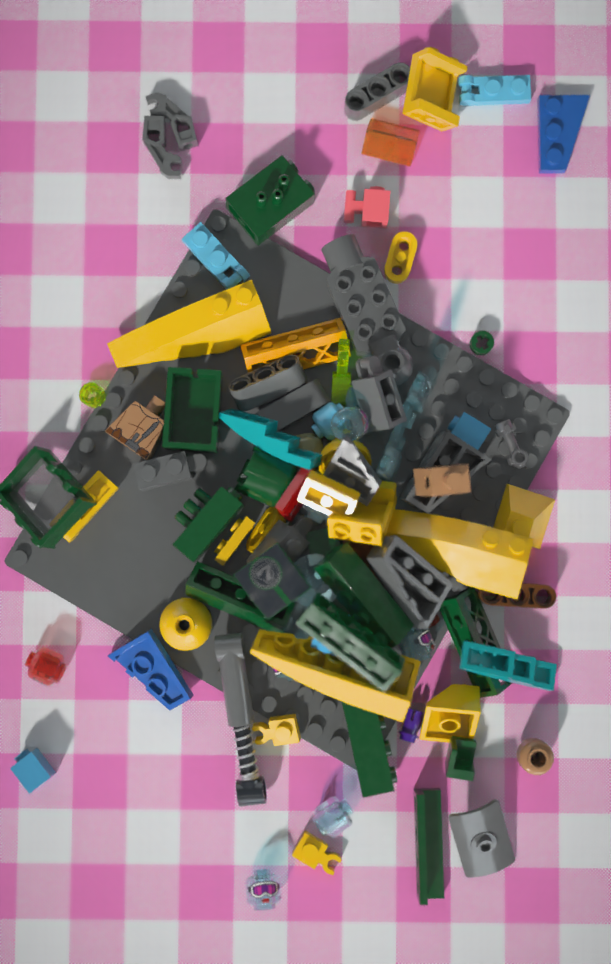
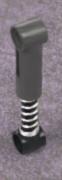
(231, 656)

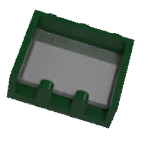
(44, 497)

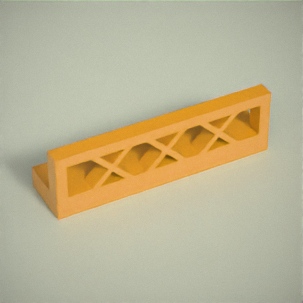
(297, 342)

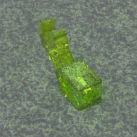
(341, 378)

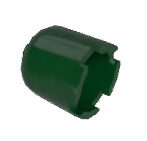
(265, 477)

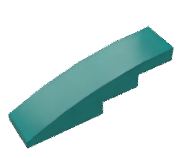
(264, 435)
(507, 666)

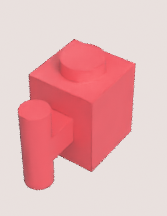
(373, 207)

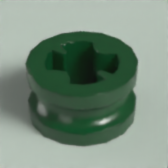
(489, 345)

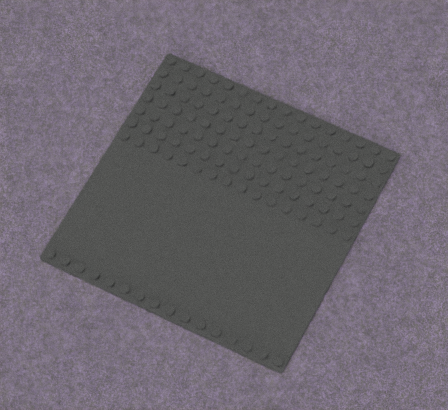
(125, 557)

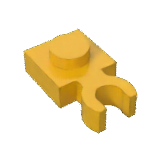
(281, 730)
(313, 851)

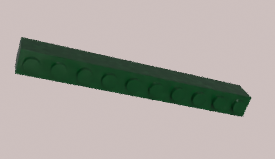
(363, 725)

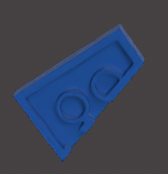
(557, 129)
(153, 667)

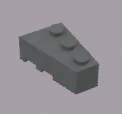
(445, 450)
(409, 580)

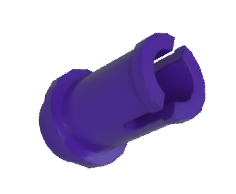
(410, 727)

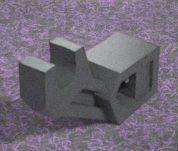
(166, 108)
(163, 159)

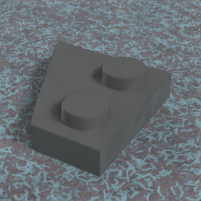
(353, 471)

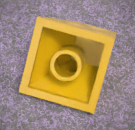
(524, 513)
(452, 714)

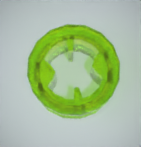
(90, 388)

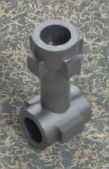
(517, 456)

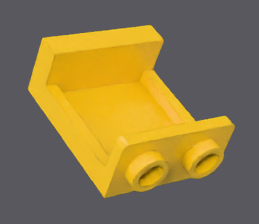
(433, 88)
(369, 522)

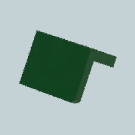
(460, 758)

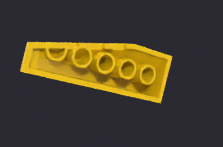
(196, 330)
(466, 550)
(334, 676)

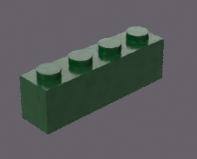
(228, 595)
(363, 595)

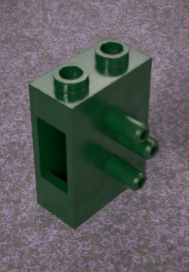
(270, 199)
(208, 522)

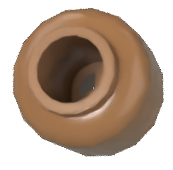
(541, 763)

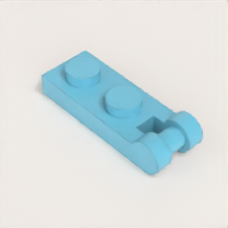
(495, 90)
(214, 256)

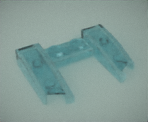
(415, 400)

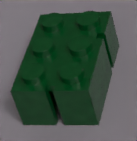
(192, 410)

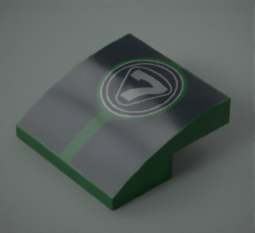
(272, 581)

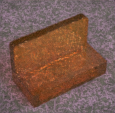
(390, 142)

